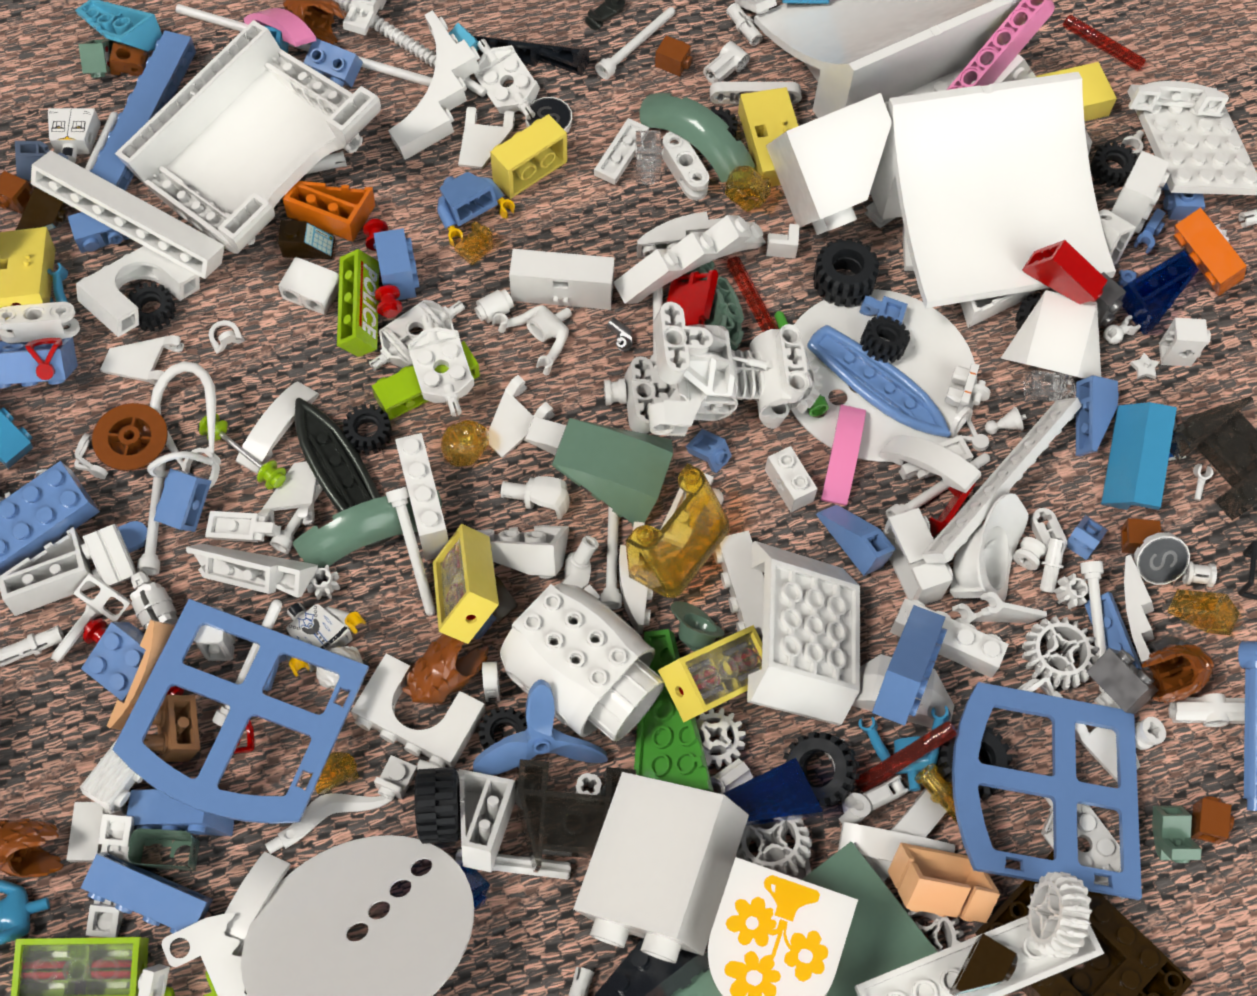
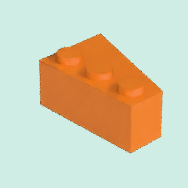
(332, 209)
(1210, 251)

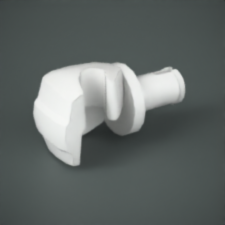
(541, 490)

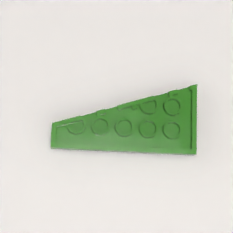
(665, 744)

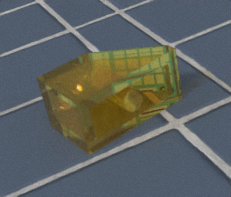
(1205, 610)

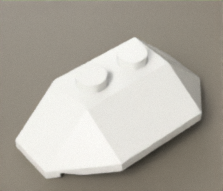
(935, 694)

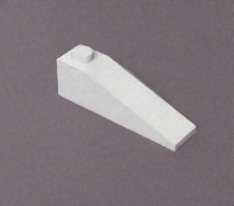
(531, 552)

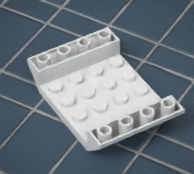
(807, 637)

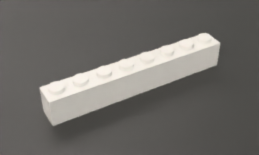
(127, 214)

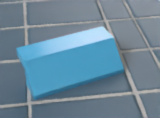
(1139, 456)

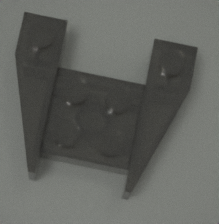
(1229, 446)
(560, 820)

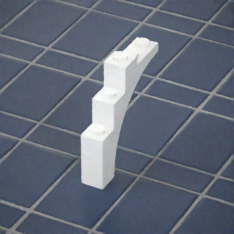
(432, 116)
(696, 249)

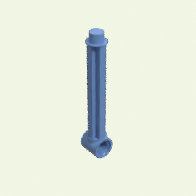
(1248, 660)

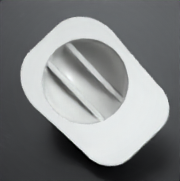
(986, 557)

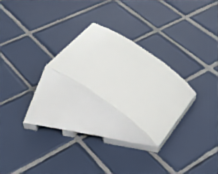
(1059, 337)

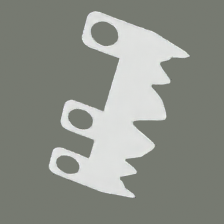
(216, 951)

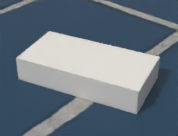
(85, 832)

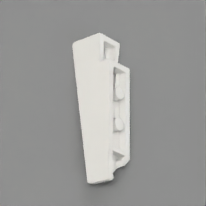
(253, 570)

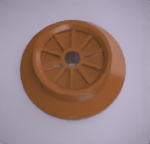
(129, 436)

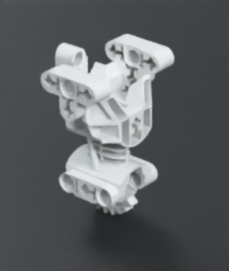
(704, 377)

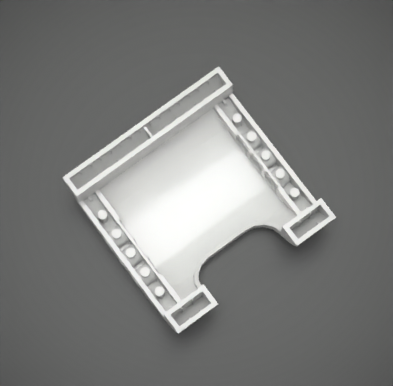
(244, 136)

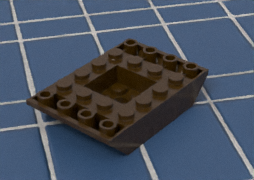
(1126, 968)

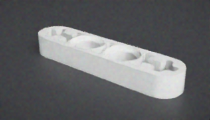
(729, 91)

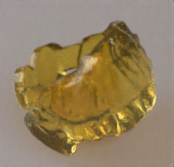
(745, 182)
(464, 443)

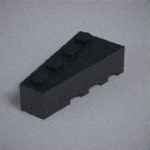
(650, 976)

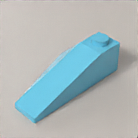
(122, 24)

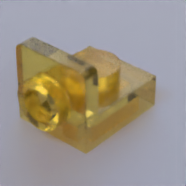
(475, 244)
(338, 769)

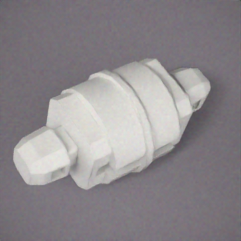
(151, 601)

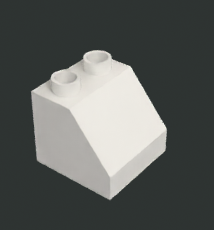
(831, 163)

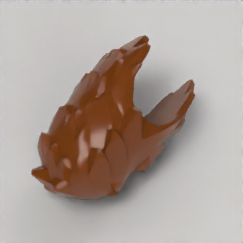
(317, 16)
(1179, 671)
(440, 672)
(21, 850)

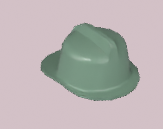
(695, 626)

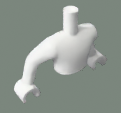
(542, 325)

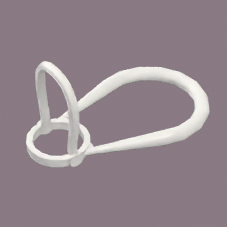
(210, 397)

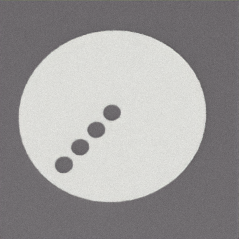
(928, 360)
(301, 932)

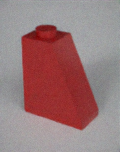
(1066, 272)

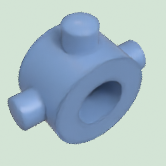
(1126, 276)

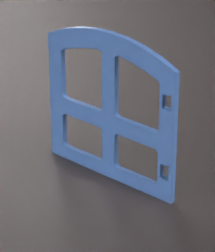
(244, 702)
(1061, 788)

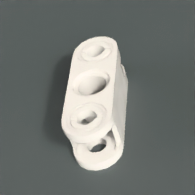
(685, 166)
(37, 322)

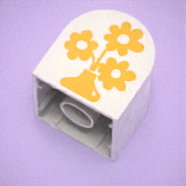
(777, 934)

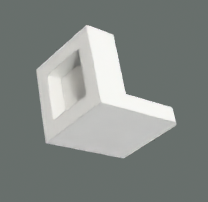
(783, 245)

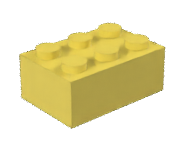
(529, 156)

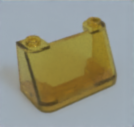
(674, 555)

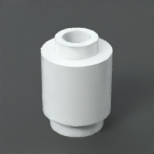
(492, 304)

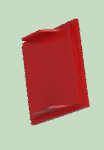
(949, 511)

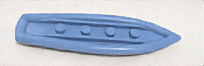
(878, 382)

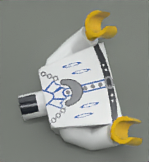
(321, 628)

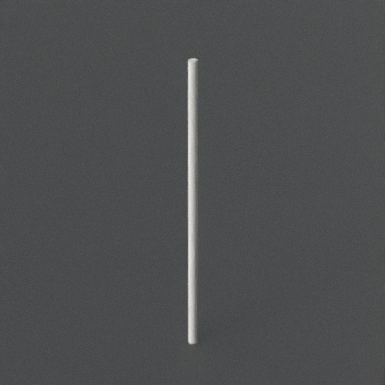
(367, 63)

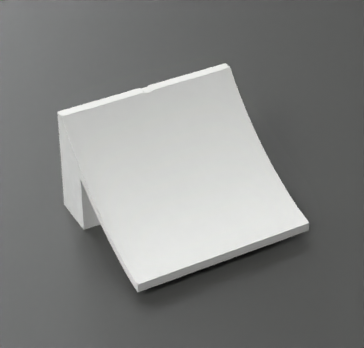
(882, 44)
(988, 184)

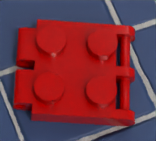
(694, 296)

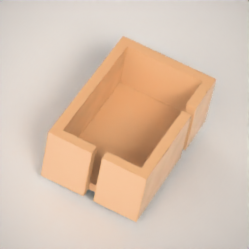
(942, 883)

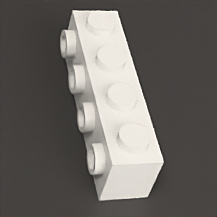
(961, 642)

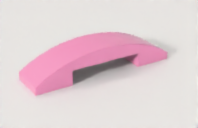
(292, 27)
(843, 455)

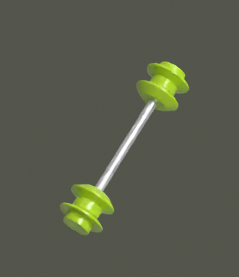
(267, 471)

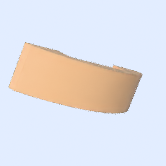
(154, 643)

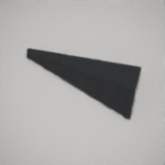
(563, 56)

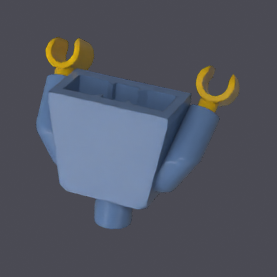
(467, 198)

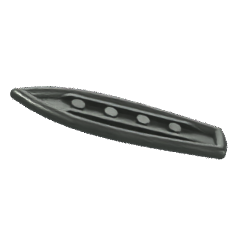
(333, 460)

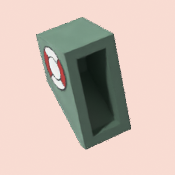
(95, 57)

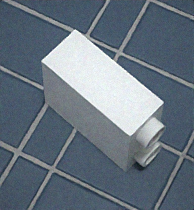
(661, 866)

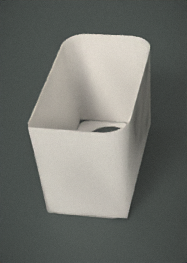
(310, 285)

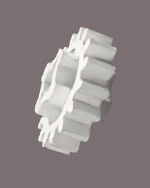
(724, 744)

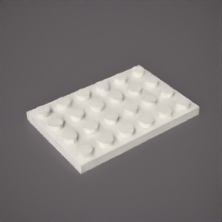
(1201, 150)

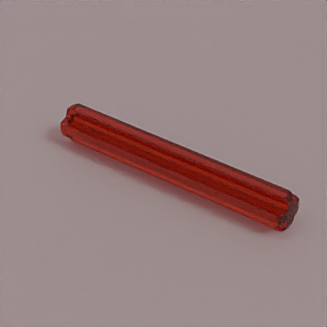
(1104, 42)
(750, 294)
(906, 756)

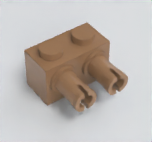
(177, 729)

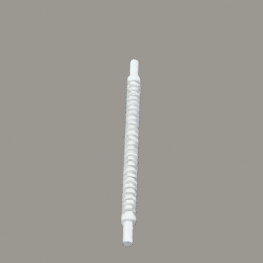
(411, 45)

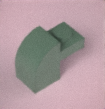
(1173, 834)

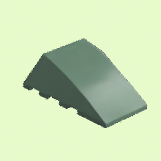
(615, 465)

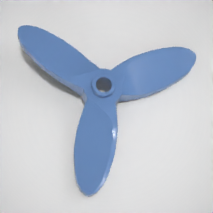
(536, 739)

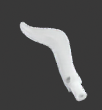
(319, 810)

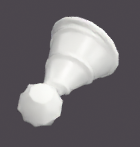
(1011, 420)

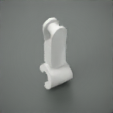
(871, 800)

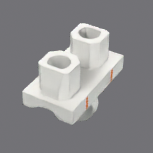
(966, 377)

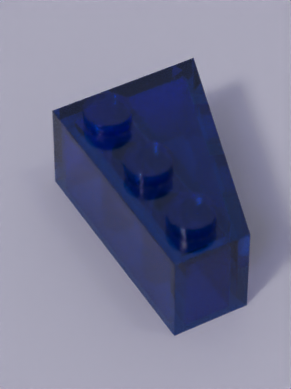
(1156, 290)
(777, 795)

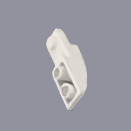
(362, 15)
(672, 232)
(633, 593)

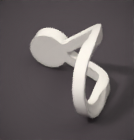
(226, 337)
(979, 441)
(94, 470)
(1047, 688)

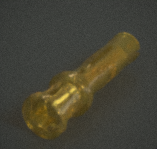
(938, 788)

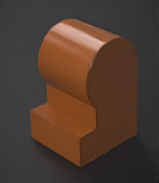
(127, 60)

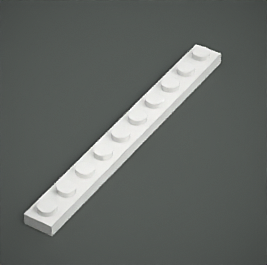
(1000, 481)

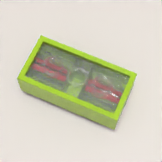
(79, 966)

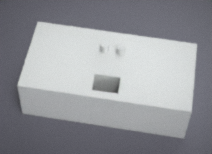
(561, 279)

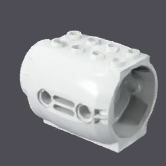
(587, 658)

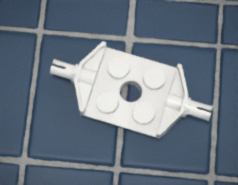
(502, 65)
(397, 334)
(440, 347)
(1103, 850)

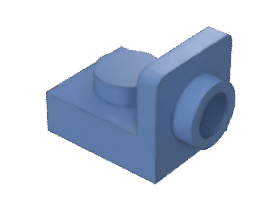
(710, 449)

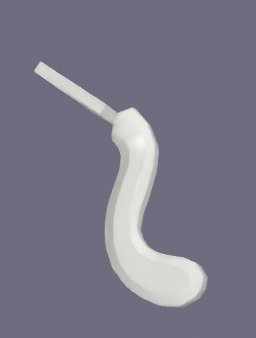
(94, 608)

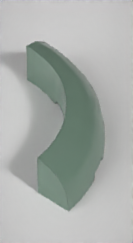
(699, 127)
(725, 307)
(351, 531)

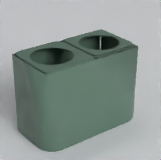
(147, 837)

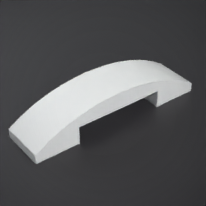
(1179, 94)
(274, 425)
(934, 458)
(917, 821)
(115, 838)
(884, 843)
(253, 895)

